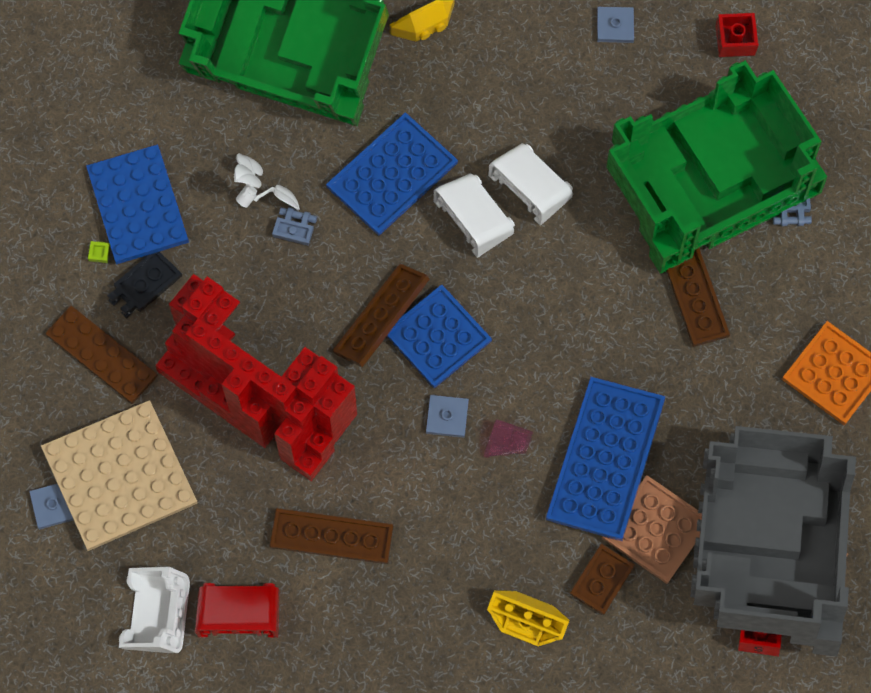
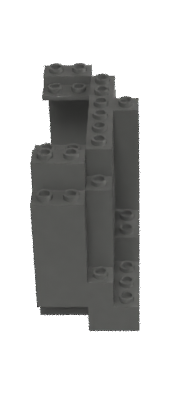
(775, 536)

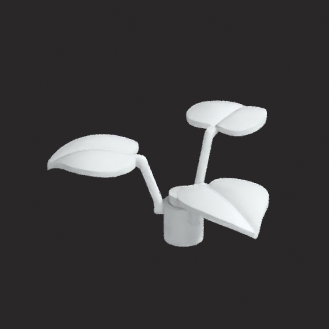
(245, 173)

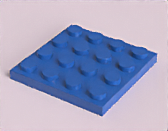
(438, 336)

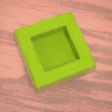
(99, 252)

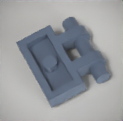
(800, 220)
(292, 230)

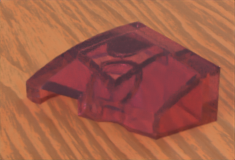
(507, 440)

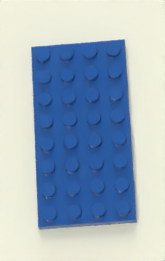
(606, 459)

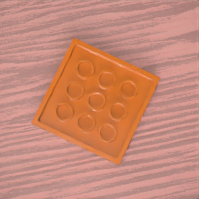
(832, 373)

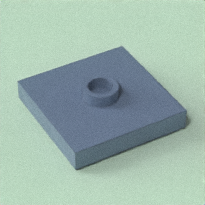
(615, 24)
(447, 416)
(49, 506)

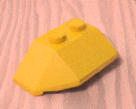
(423, 21)
(527, 617)

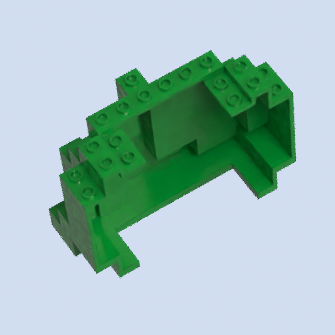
(287, 49)
(716, 165)

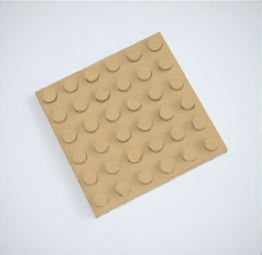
(118, 475)

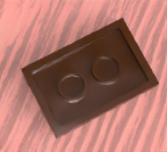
(602, 579)

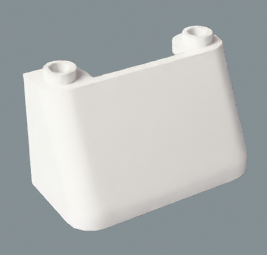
(531, 181)
(474, 212)
(157, 610)

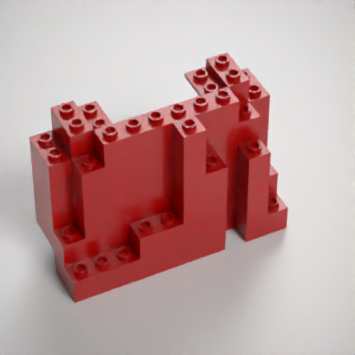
(301, 408)

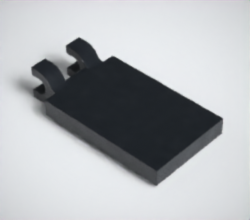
(144, 283)

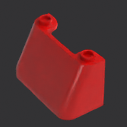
(238, 610)

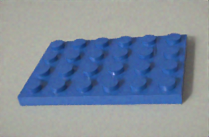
(392, 174)
(137, 204)

